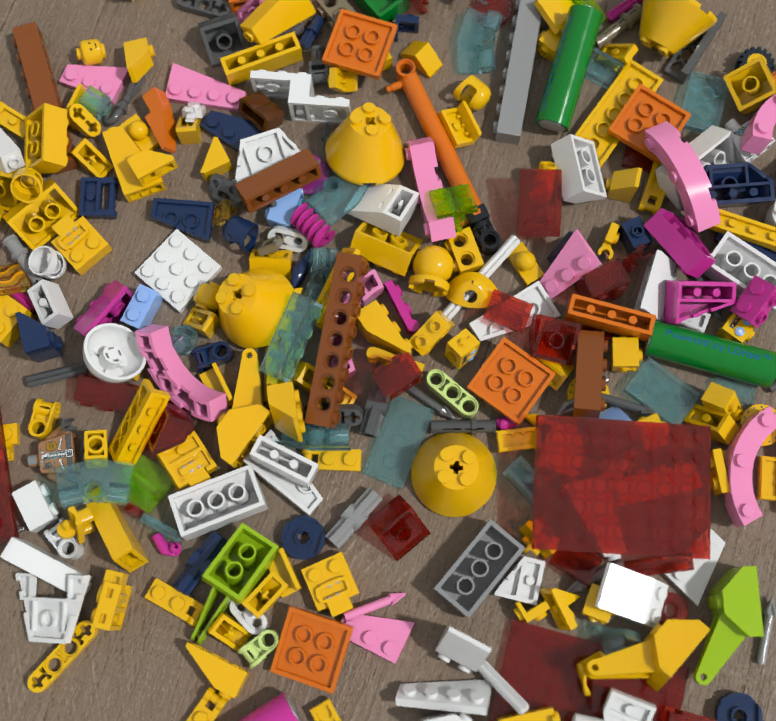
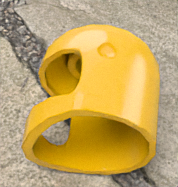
(477, 90)
(26, 184)

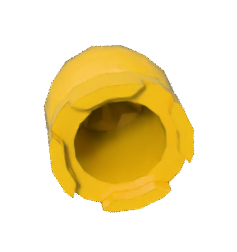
(432, 270)

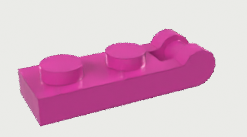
(401, 308)

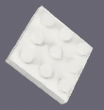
(178, 270)

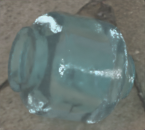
(184, 339)

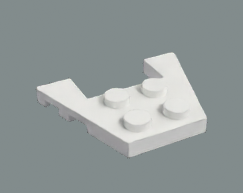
(51, 617)

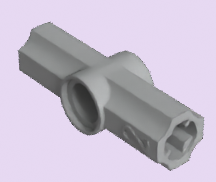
(354, 517)

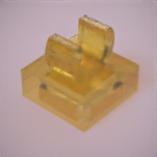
(222, 212)

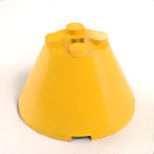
(672, 24)
(366, 147)
(253, 306)
(449, 492)

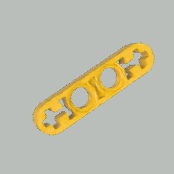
(64, 657)

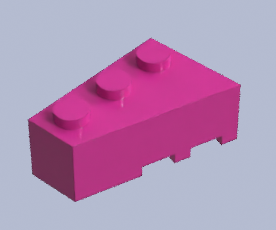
(680, 242)
(692, 298)

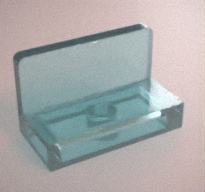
(603, 68)

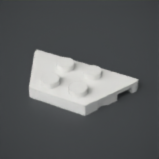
(262, 152)

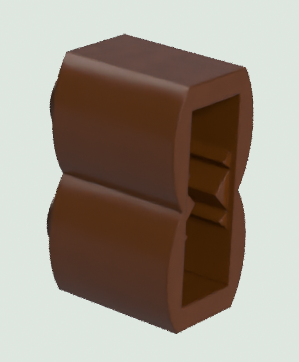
(261, 111)

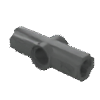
(375, 411)

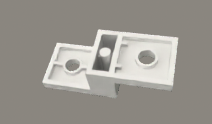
(300, 95)

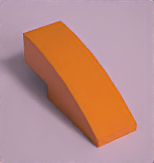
(161, 119)

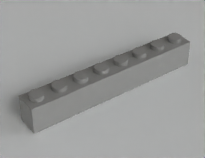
(518, 73)

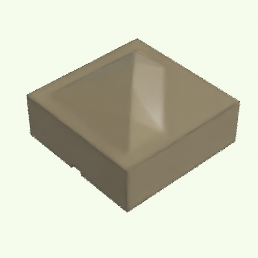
(270, 245)

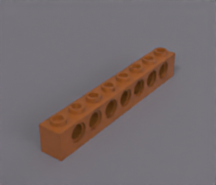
(344, 265)

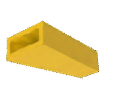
(275, 17)
(120, 148)
(117, 534)

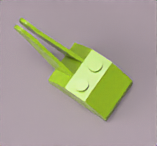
(235, 573)
(736, 615)

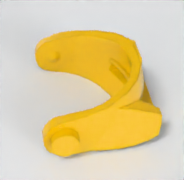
(581, 670)

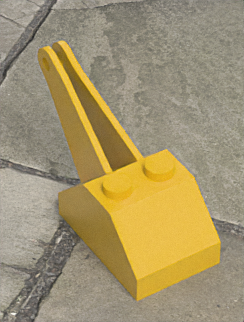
(248, 417)
(655, 657)

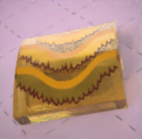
(13, 279)

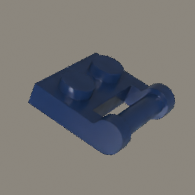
(91, 197)

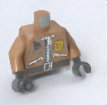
(57, 450)

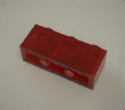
(107, 395)

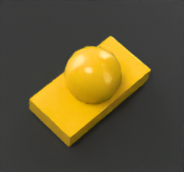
(140, 133)
(525, 265)

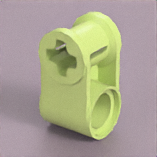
(257, 650)

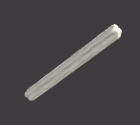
(487, 270)

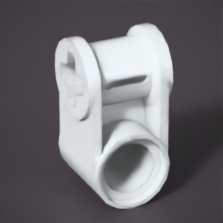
(62, 545)

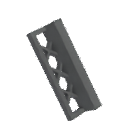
(695, 54)

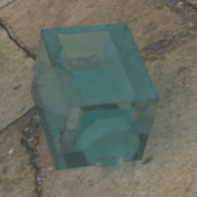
(96, 102)

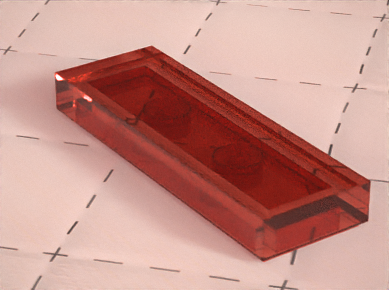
(661, 565)

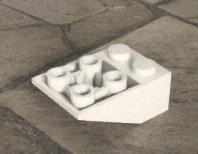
(387, 207)

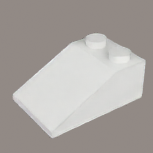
(631, 595)
(462, 649)

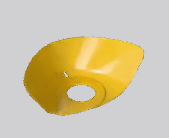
(481, 285)

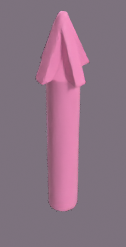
(392, 598)

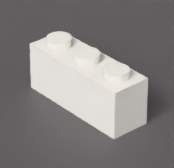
(284, 461)

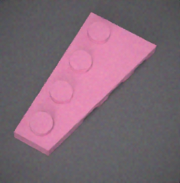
(191, 86)

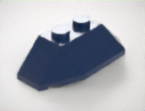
(739, 184)

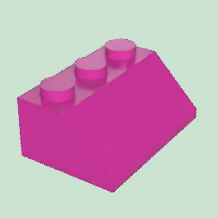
(105, 309)

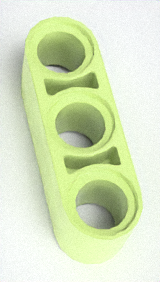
(449, 384)

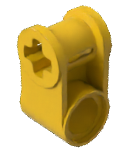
(44, 414)

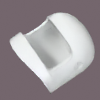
(47, 262)

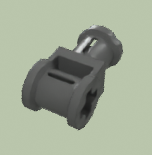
(318, 70)

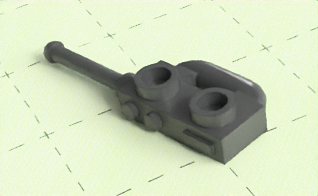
(221, 184)

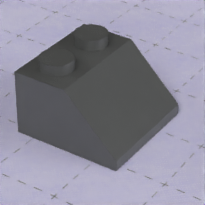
(222, 37)

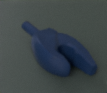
(301, 270)

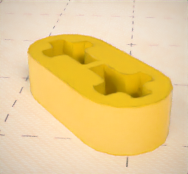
(84, 118)

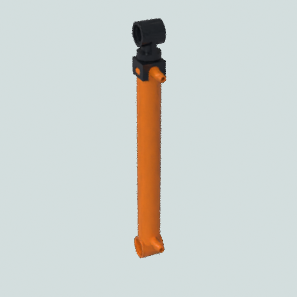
(445, 152)

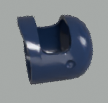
(236, 230)

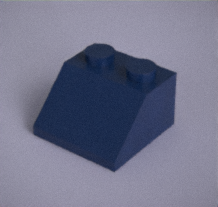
(38, 339)

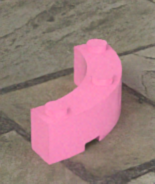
(760, 128)
(423, 160)
(686, 173)
(373, 289)
(173, 377)
(739, 466)

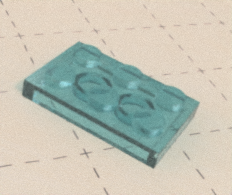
(705, 100)
(662, 392)

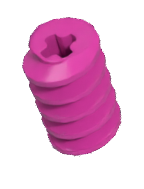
(310, 226)

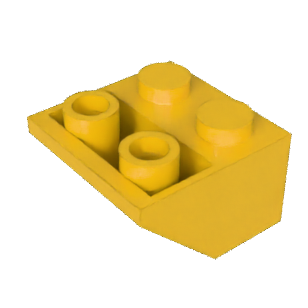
(286, 409)

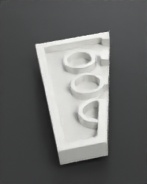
(534, 295)
(302, 497)
(451, 696)

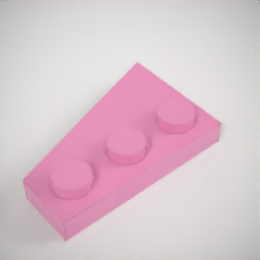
(105, 79)
(569, 266)
(380, 635)

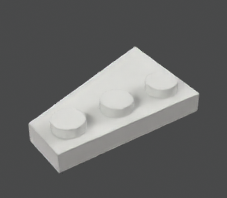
(693, 582)

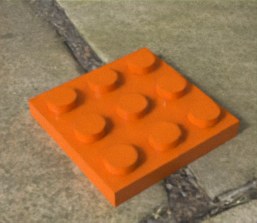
(359, 44)
(643, 112)
(511, 381)
(312, 649)

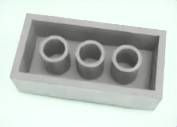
(479, 568)

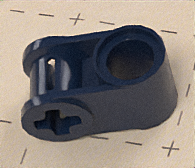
(209, 354)

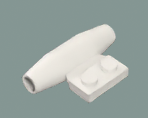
(622, 707)

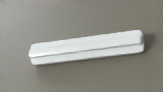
(503, 688)

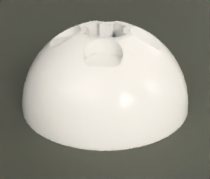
(112, 353)

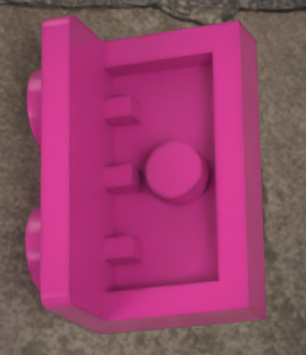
(755, 301)

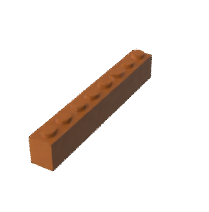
(39, 75)

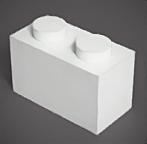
(50, 304)
(36, 506)

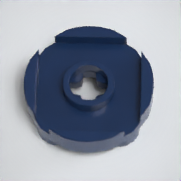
(310, 548)
(733, 701)

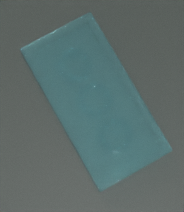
(398, 442)

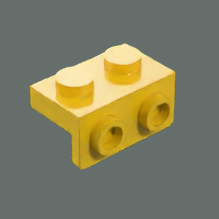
(460, 125)
(718, 476)

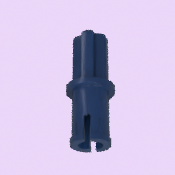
(311, 32)

